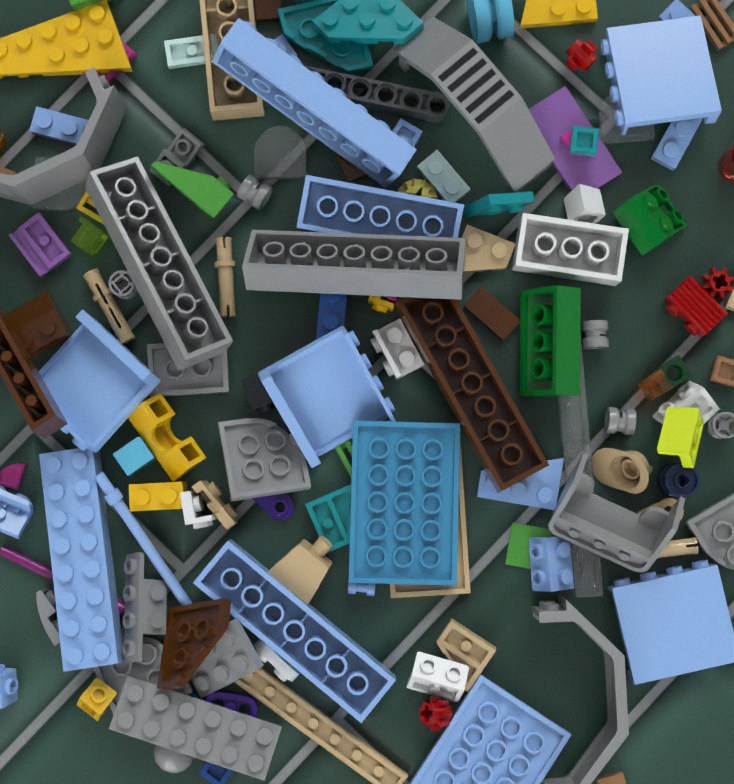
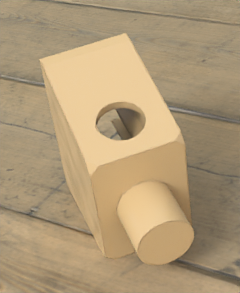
(304, 568)

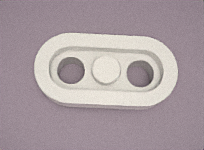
(282, 668)

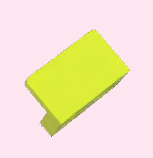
(681, 434)

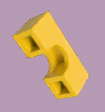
(153, 424)

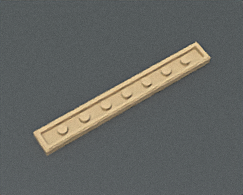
(321, 728)

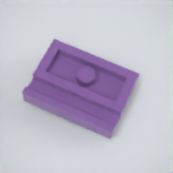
(40, 245)

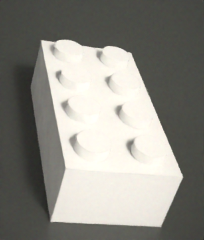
(570, 249)

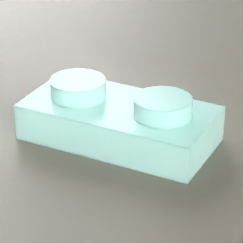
(187, 51)
(443, 177)

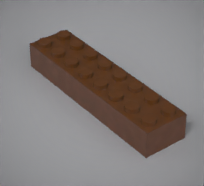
(472, 389)

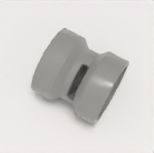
(254, 192)
(124, 290)
(595, 334)
(620, 421)
(726, 424)

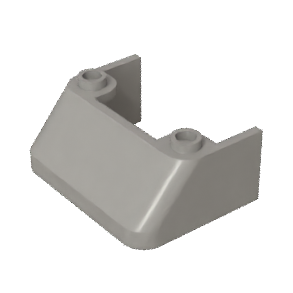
(609, 528)

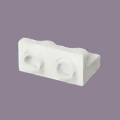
(397, 349)
(690, 396)
(192, 507)
(438, 677)

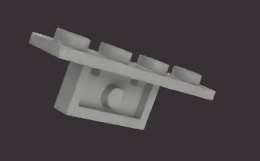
(144, 607)

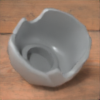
(171, 760)

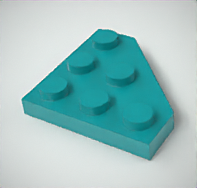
(368, 22)
(299, 29)

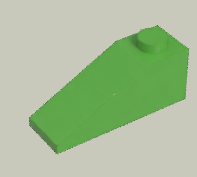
(201, 189)

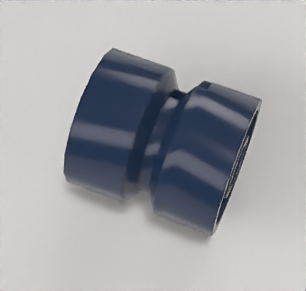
(678, 481)

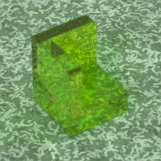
(89, 237)

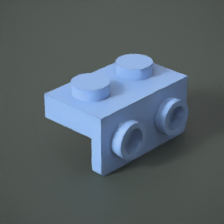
(14, 512)
(550, 564)

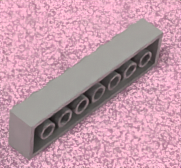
(158, 263)
(355, 264)

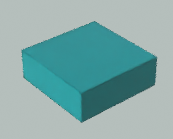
(584, 141)

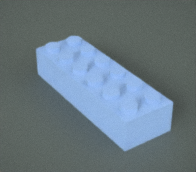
(362, 209)

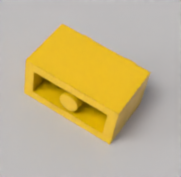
(156, 496)

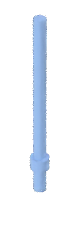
(114, 497)

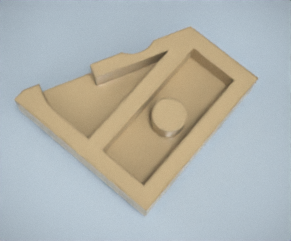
(486, 250)
(210, 492)
(466, 648)

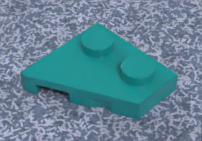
(498, 203)
(332, 516)

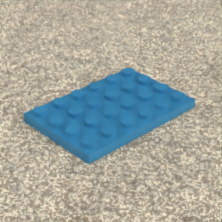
(404, 503)

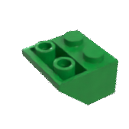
(650, 218)

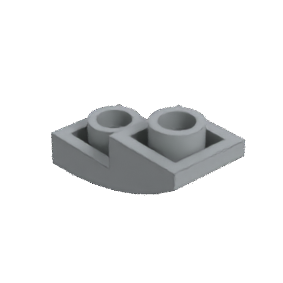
(180, 152)
(47, 610)

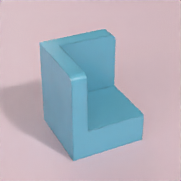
(134, 456)

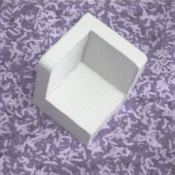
(584, 204)

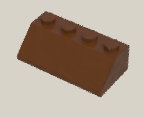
(39, 325)

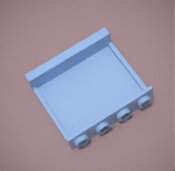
(660, 73)
(96, 383)
(325, 390)
(673, 622)

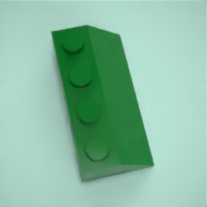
(550, 341)

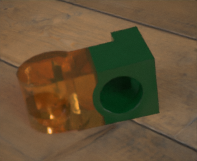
(664, 378)

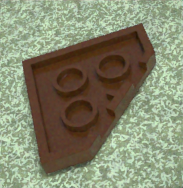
(189, 638)

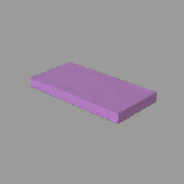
(554, 118)

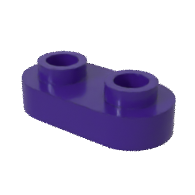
(269, 503)
(234, 701)

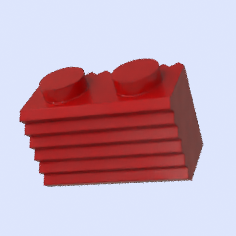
(694, 307)

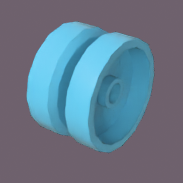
(490, 17)

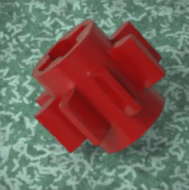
(581, 55)
(724, 282)
(435, 713)

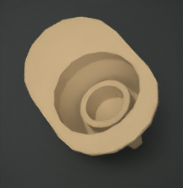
(622, 469)

